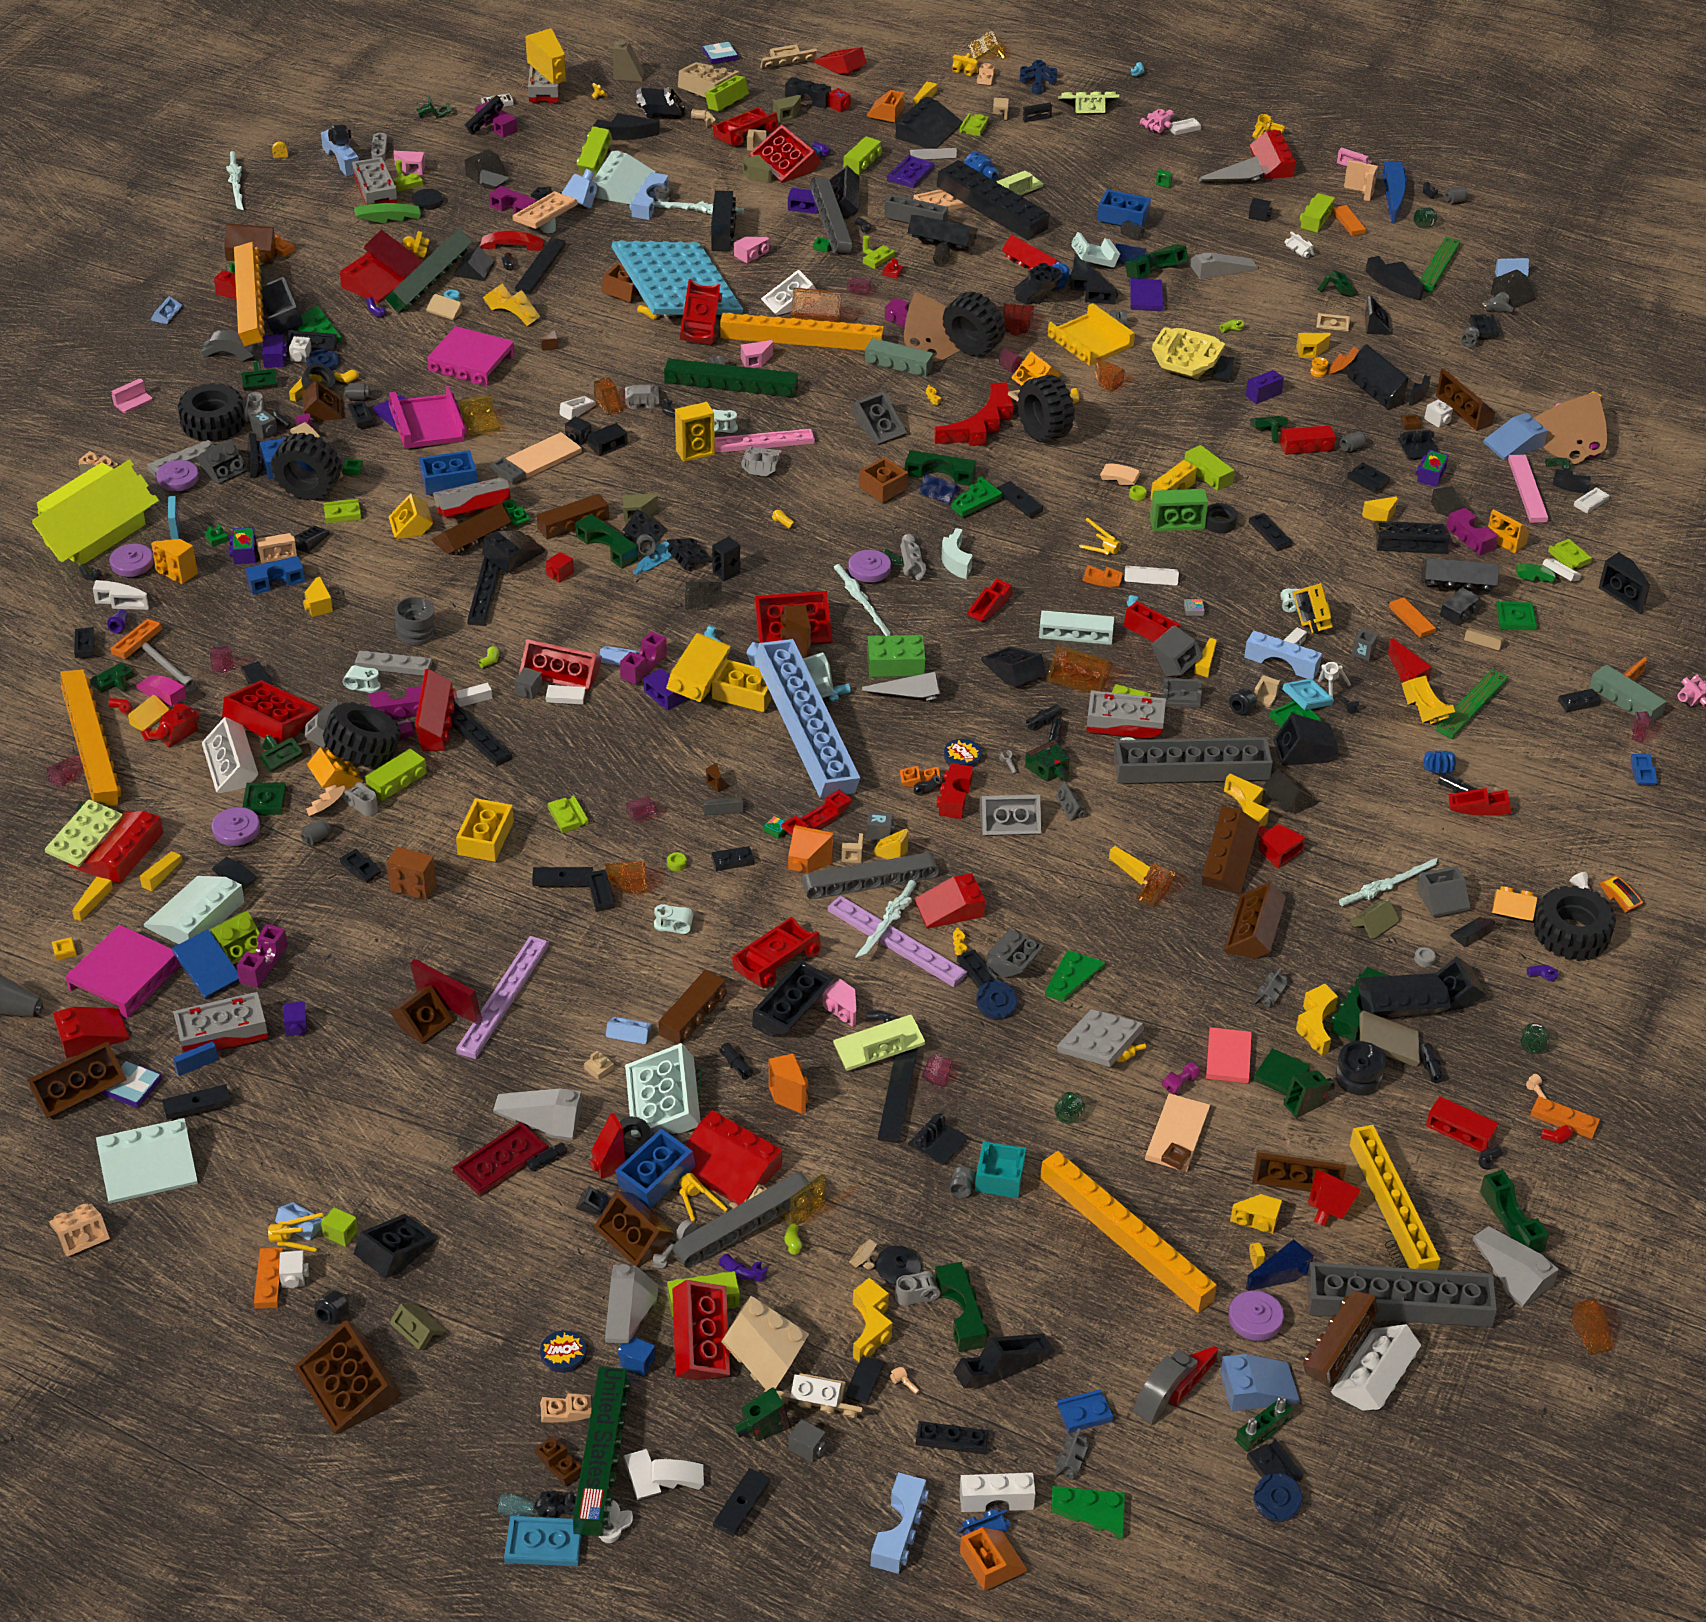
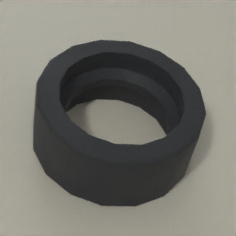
(320, 370)
(1222, 510)

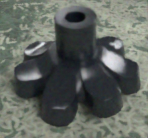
(550, 1503)

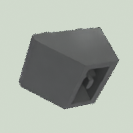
(222, 462)
(1176, 651)
(1443, 891)
(1012, 954)

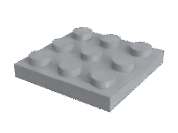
(1100, 1037)

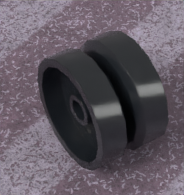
(1360, 1068)

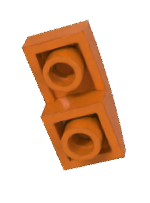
(912, 775)

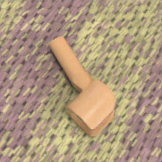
(1533, 1084)
(898, 1375)

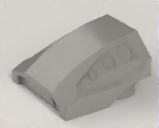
(642, 394)
(760, 460)

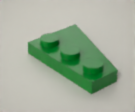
(977, 497)
(1071, 974)
(1094, 1507)

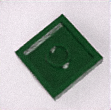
(265, 797)
(1278, 1071)

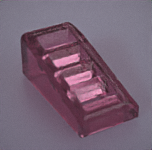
(64, 771)

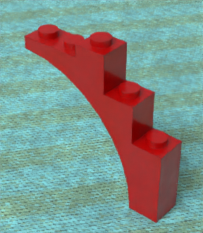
(985, 421)

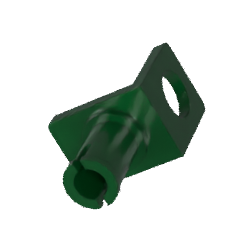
(428, 108)

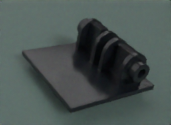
(1417, 443)
(643, 524)
(687, 552)
(938, 1139)

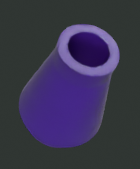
(117, 621)

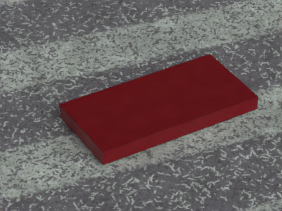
(393, 254)
(452, 993)
(499, 1159)

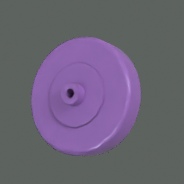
(177, 475)
(131, 560)
(869, 566)
(236, 826)
(1256, 1315)

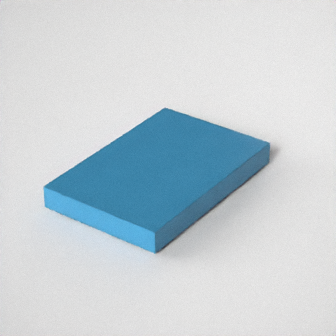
(542, 1541)

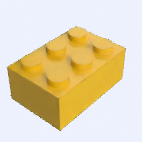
(695, 431)
(741, 686)
(485, 829)

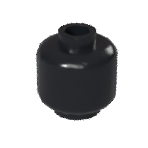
(339, 134)
(1243, 701)
(331, 1307)

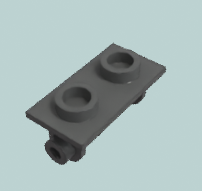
(1069, 802)
(1266, 993)
(1074, 1447)

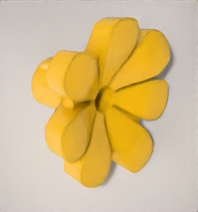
(598, 92)

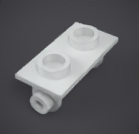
(1304, 248)
(815, 1390)

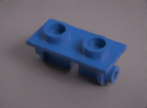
(993, 1520)

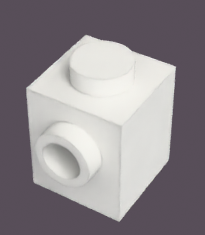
(300, 349)
(1438, 413)
(293, 1269)

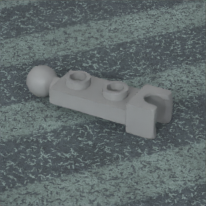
(912, 557)

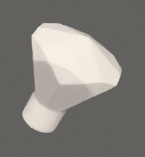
(1580, 880)

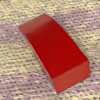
(990, 600)
(1481, 802)

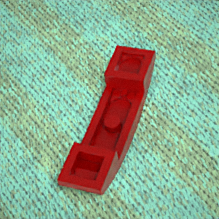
(532, 241)
(822, 816)

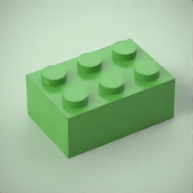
(1178, 510)
(896, 655)

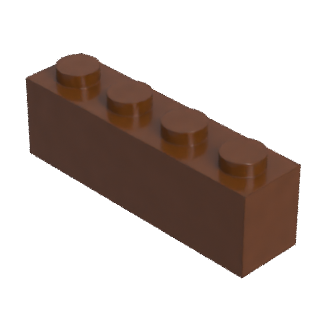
(563, 518)
(692, 1007)

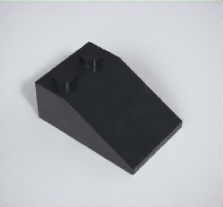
(510, 549)
(1625, 582)
(1015, 665)
(393, 1245)

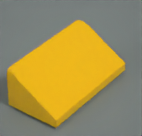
(147, 713)

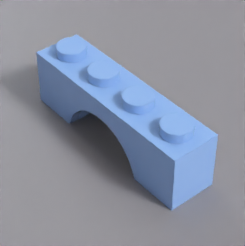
(343, 153)
(643, 203)
(1303, 660)
(891, 1546)

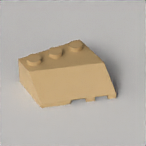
(702, 77)
(764, 1342)

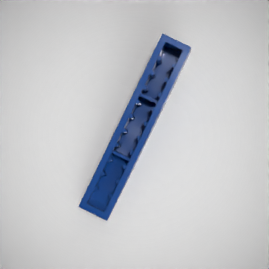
(1394, 184)

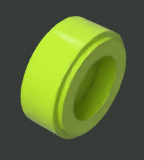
(1137, 493)
(676, 861)

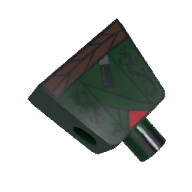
(1048, 761)
(1307, 1092)
(763, 1416)

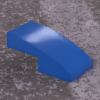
(1643, 770)

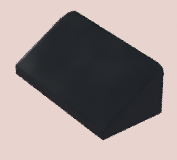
(1473, 931)

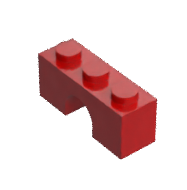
(954, 790)

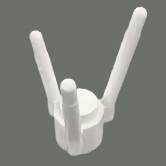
(1331, 672)

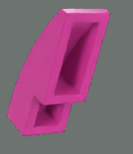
(164, 688)

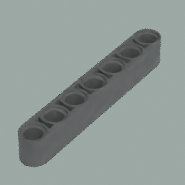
(831, 215)
(869, 875)
(738, 1221)

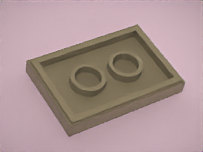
(1392, 1038)

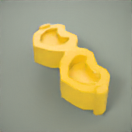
(931, 393)
(959, 938)

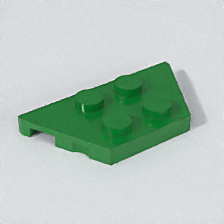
(316, 321)

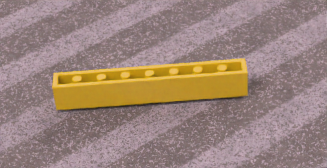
(1393, 1199)

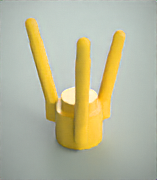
(1110, 543)
(691, 1186)
(282, 1231)

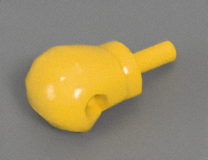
(1130, 1052)

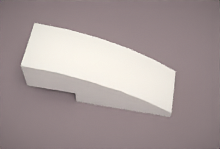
(119, 595)

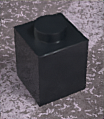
(1260, 210)

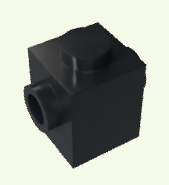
(578, 430)

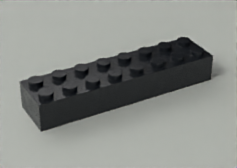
(993, 200)

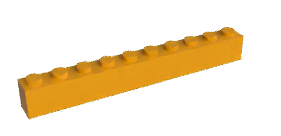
(249, 294)
(798, 331)
(89, 737)
(1128, 1232)

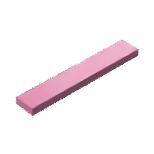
(764, 440)
(1528, 488)

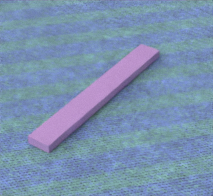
(898, 942)
(502, 997)

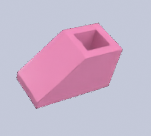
(411, 161)
(751, 248)
(756, 354)
(841, 1001)

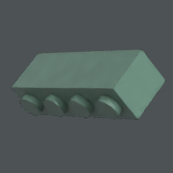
(899, 357)
(1626, 693)

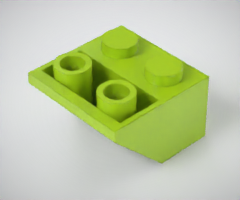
(237, 936)

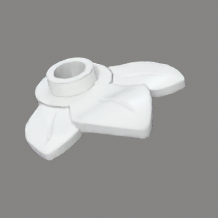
(617, 1523)

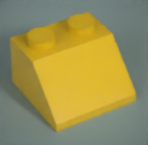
(410, 518)

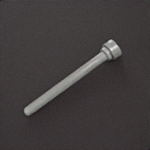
(187, 681)

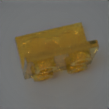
(986, 44)
(478, 414)
(806, 1201)

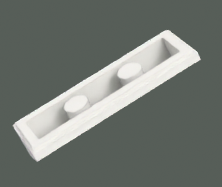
(934, 153)
(1151, 575)

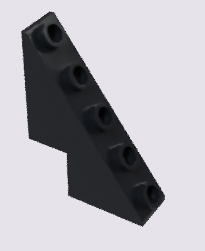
(1096, 287)

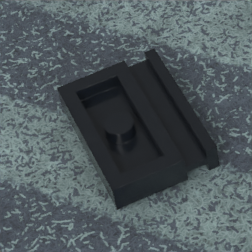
(1485, 324)
(1368, 477)
(1273, 1459)

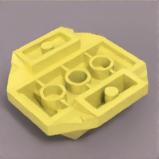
(1186, 351)

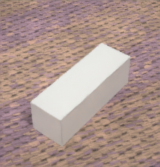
(1297, 637)
(473, 694)

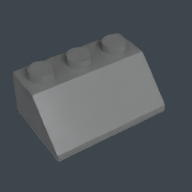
(1010, 814)

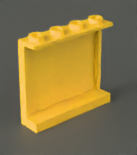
(1093, 335)

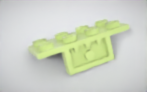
(1089, 103)
(1021, 183)
(83, 833)
(879, 1042)

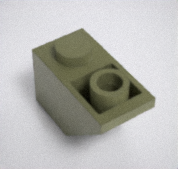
(787, 107)
(757, 169)
(644, 502)

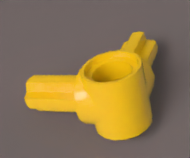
(1264, 124)

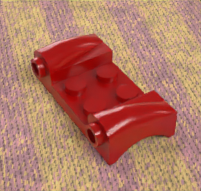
(732, 129)
(700, 313)
(763, 956)

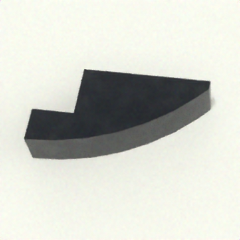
(630, 127)
(1395, 277)
(1003, 1359)

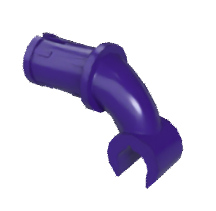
(741, 1272)

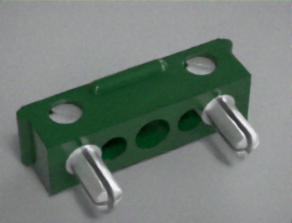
(1264, 1424)

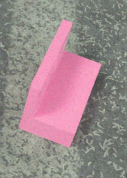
(1345, 155)
(131, 396)

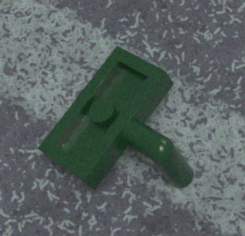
(1340, 280)
(259, 378)
(1273, 421)
(112, 677)
(279, 753)

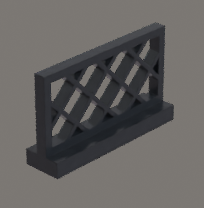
(1415, 541)

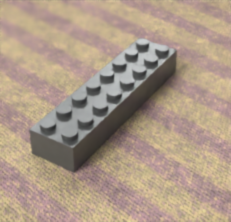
(1191, 759)
(1405, 1293)

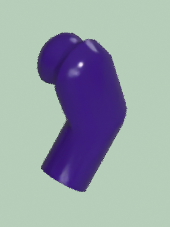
(824, 149)
(378, 312)
(1543, 971)

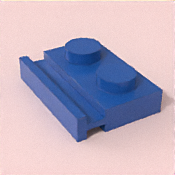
(1084, 1411)

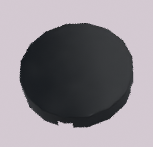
(427, 199)

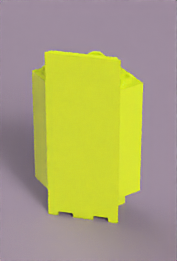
(93, 512)

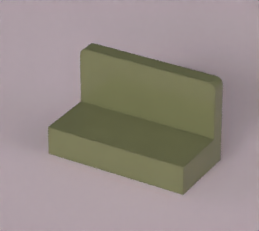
(1376, 918)
(416, 1325)

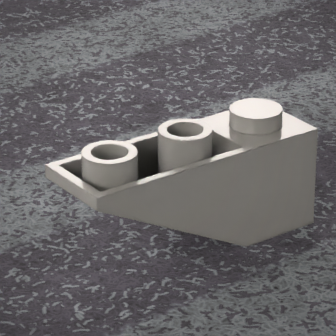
(315, 727)

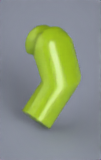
(1235, 325)
(492, 657)
(793, 1240)

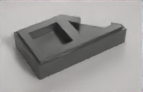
(491, 179)

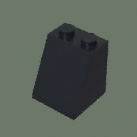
(1305, 741)

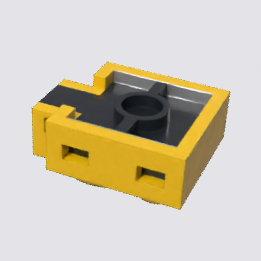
(1313, 607)

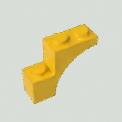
(516, 304)
(1429, 706)
(1248, 796)
(1318, 1005)
(872, 1304)

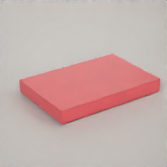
(1228, 1055)

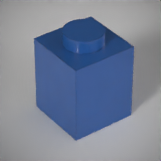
(637, 1355)

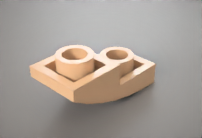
(986, 74)
(93, 459)
(1123, 474)
(329, 797)
(572, 1408)

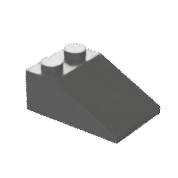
(878, 418)

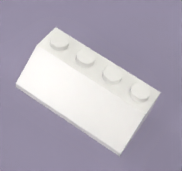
(229, 756)
(1377, 1367)

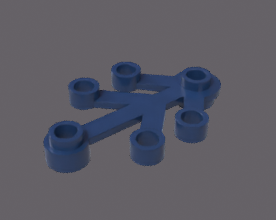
(1038, 67)

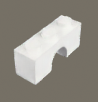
(982, 1489)

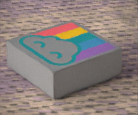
(1193, 607)

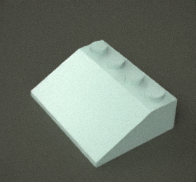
(620, 178)
(197, 908)
(664, 1091)
(146, 1160)

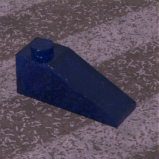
(1281, 1268)

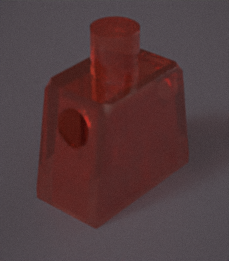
(1018, 318)

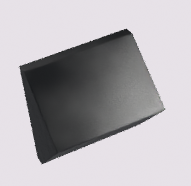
(475, 265)
(1376, 318)

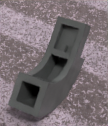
(228, 341)
(1161, 1385)

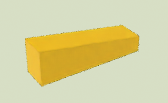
(927, 90)
(297, 390)
(1203, 665)
(1131, 865)
(159, 871)
(92, 897)

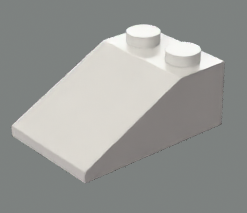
(780, 298)

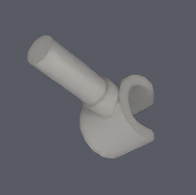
(1008, 761)
(661, 1260)

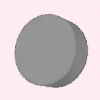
(1424, 957)
(685, 1228)

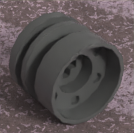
(414, 620)

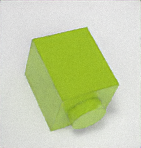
(339, 1226)

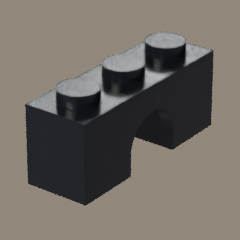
(816, 91)

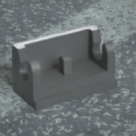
(1182, 692)

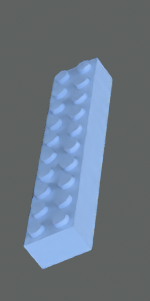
(806, 718)

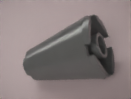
(17, 999)

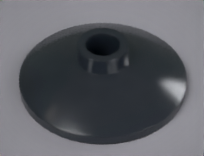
(890, 1269)

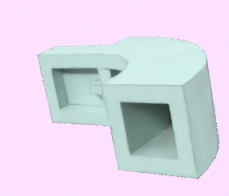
(953, 558)

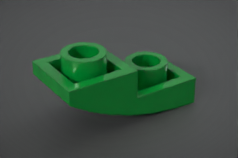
(516, 514)
(1530, 571)

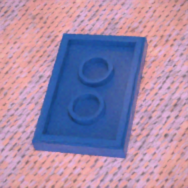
(206, 964)

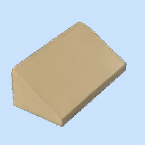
(444, 307)
(1333, 322)
(1483, 639)

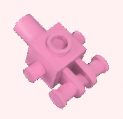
(1158, 120)
(1694, 691)

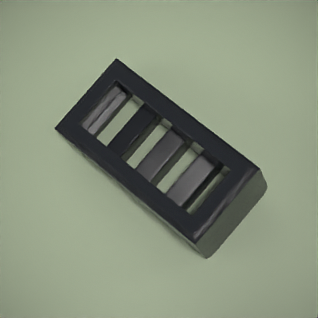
(310, 538)

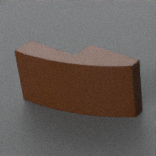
(558, 1461)

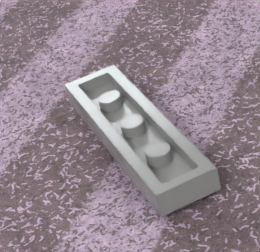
(188, 454)
(393, 662)

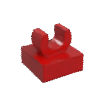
(892, 269)

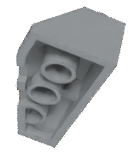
(1242, 171)
(1213, 265)
(916, 686)
(547, 1110)
(1520, 1269)
(629, 1302)

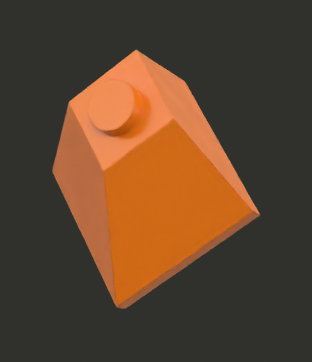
(810, 849)

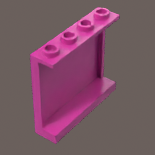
(469, 355)
(427, 419)
(124, 969)

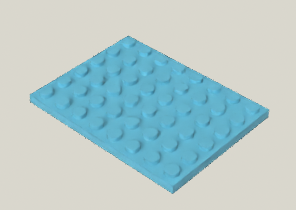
(663, 274)

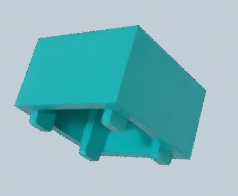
(1000, 1169)

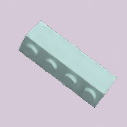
(1076, 627)

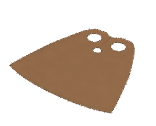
(926, 321)
(1574, 421)

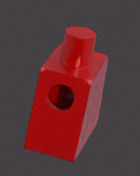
(1280, 844)
(1331, 1197)

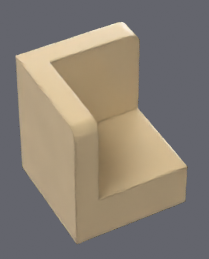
(1001, 106)
(755, 138)
(1266, 691)
(853, 851)

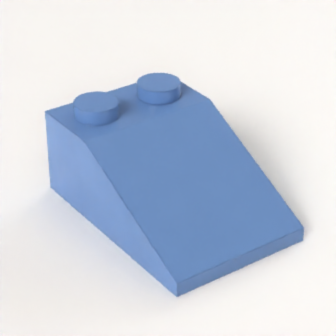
(1517, 437)
(1256, 1382)

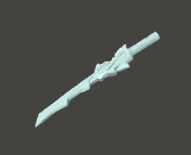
(235, 174)
(701, 206)
(854, 589)
(1371, 890)
(892, 913)

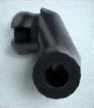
(667, 408)
(926, 786)

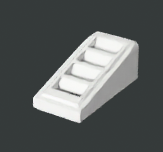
(576, 407)

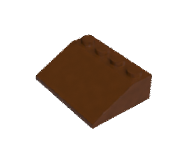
(347, 1378)

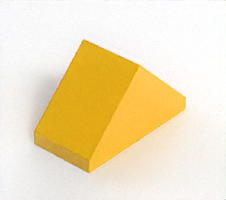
(1380, 509)
(893, 845)

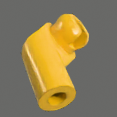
(347, 377)

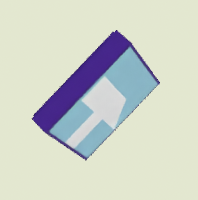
(720, 52)
(137, 1087)

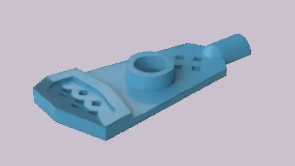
(660, 554)

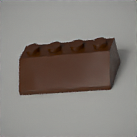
(1464, 402)
(472, 529)
(1230, 850)
(1255, 922)
(76, 1080)
(1292, 1170)
(1341, 1337)

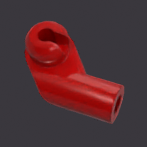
(123, 705)
(1559, 1135)

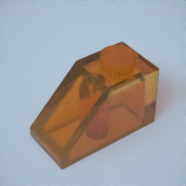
(1108, 375)
(607, 396)
(627, 876)
(1155, 884)
(1591, 1326)

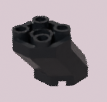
(660, 102)
(1038, 283)

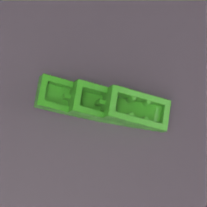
(385, 211)

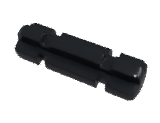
(1056, 729)
(547, 1156)

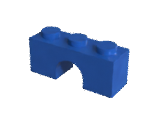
(286, 569)

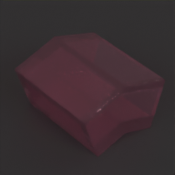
(858, 288)
(1009, 360)
(221, 659)
(1644, 720)
(640, 808)
(937, 1070)

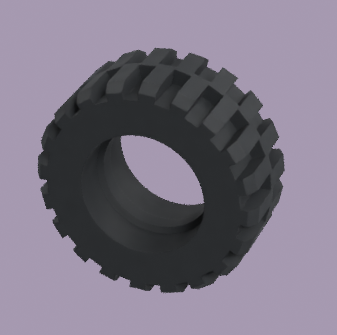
(973, 324)
(1046, 408)
(211, 412)
(314, 453)
(361, 734)
(1569, 939)

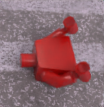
(174, 725)

